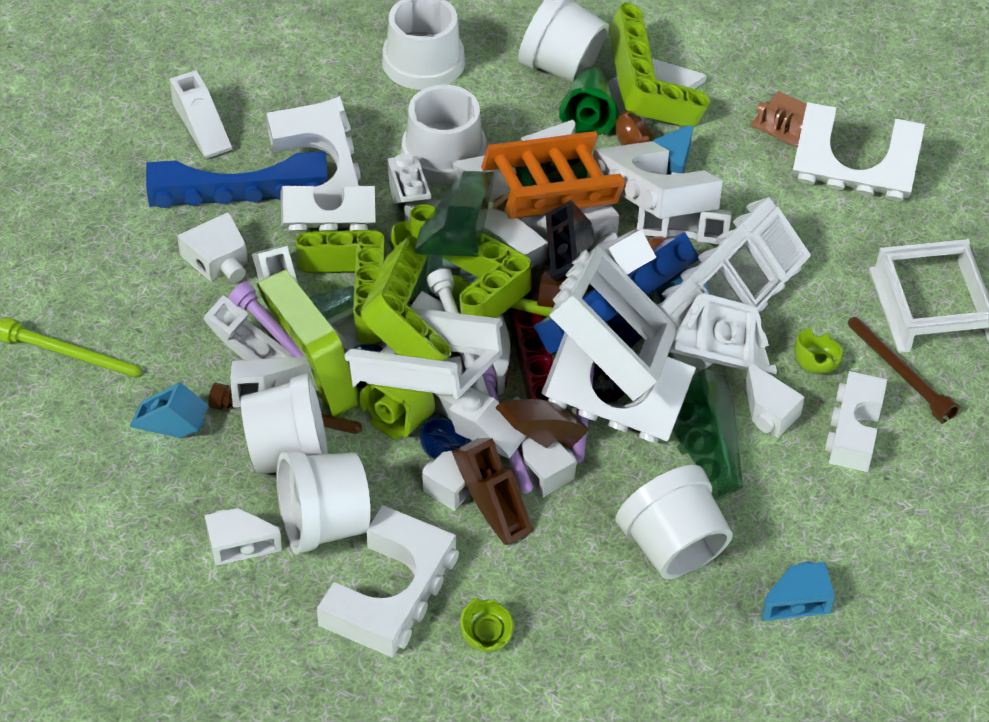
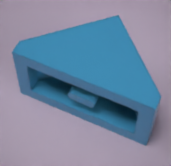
(678, 144)

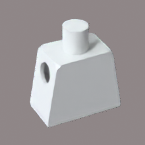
(215, 249)

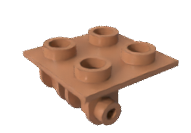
(781, 118)

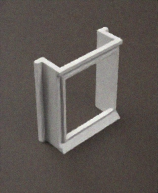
(896, 308)
(462, 333)

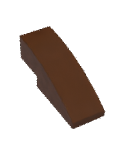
(548, 288)
(543, 421)
(493, 489)

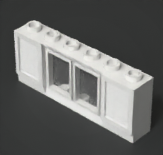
(744, 267)

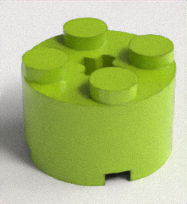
(395, 409)

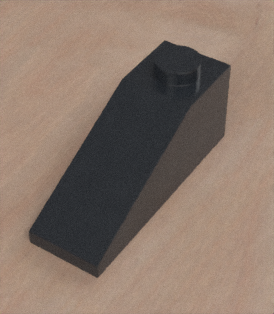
(568, 236)

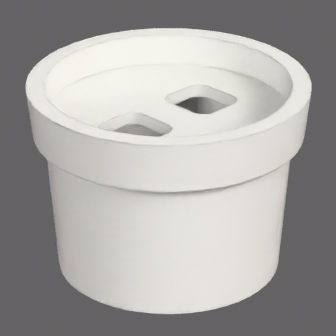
(563, 39)
(423, 44)
(443, 129)
(283, 421)
(321, 498)
(676, 521)

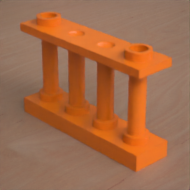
(546, 196)

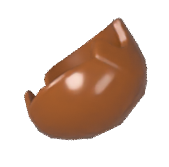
(632, 130)

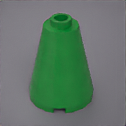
(589, 103)

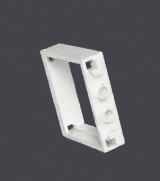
(627, 369)

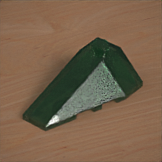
(459, 218)
(709, 431)

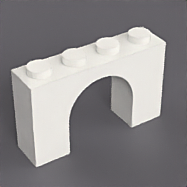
(320, 128)
(890, 177)
(651, 188)
(650, 414)
(387, 621)

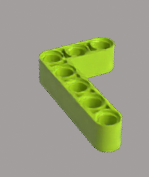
(637, 77)
(344, 252)
(501, 272)
(388, 311)
(314, 339)

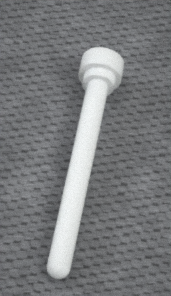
(442, 285)

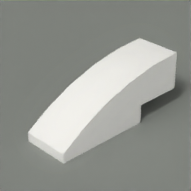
(516, 235)

